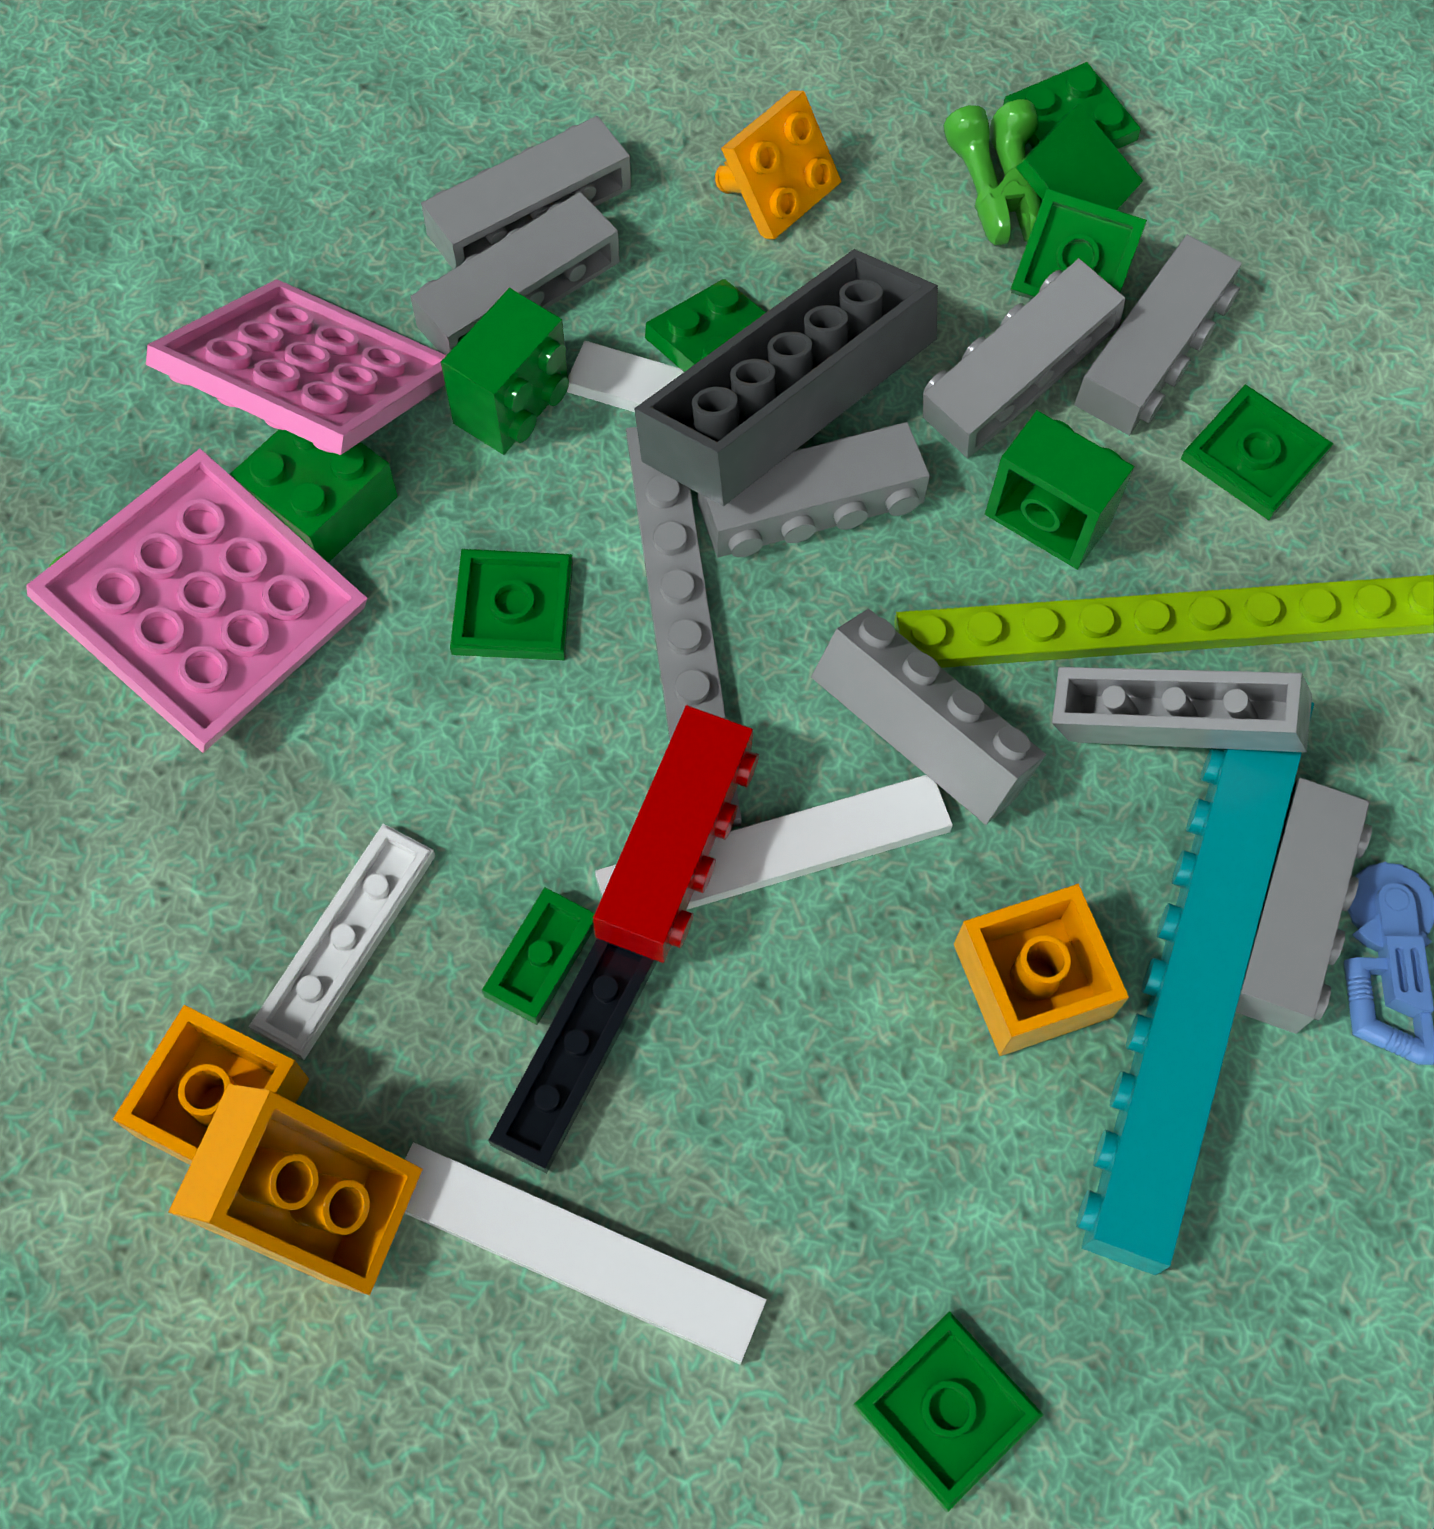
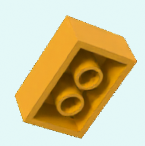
(296, 1188)

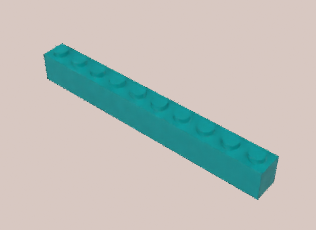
(1190, 1010)

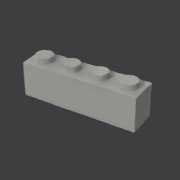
(524, 187)
(538, 261)
(1158, 334)
(1022, 357)
(821, 489)
(1183, 708)
(927, 715)
(1304, 907)

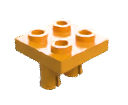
(779, 165)

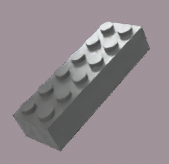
(786, 376)

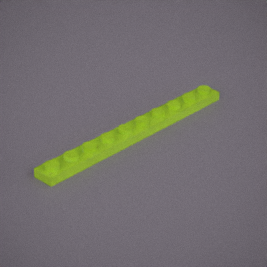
(1171, 621)

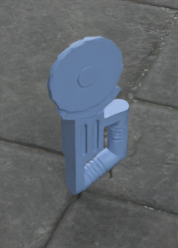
(1393, 918)

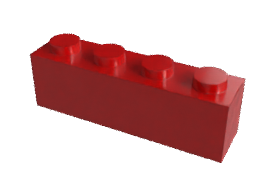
(674, 835)

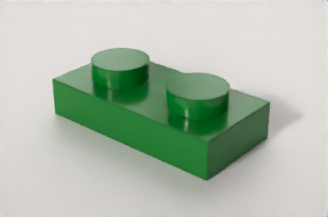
(540, 956)

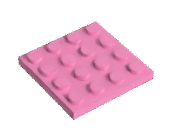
(301, 365)
(197, 599)

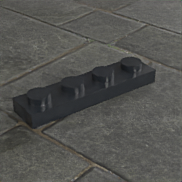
(571, 1055)

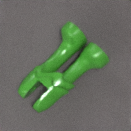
(1009, 132)

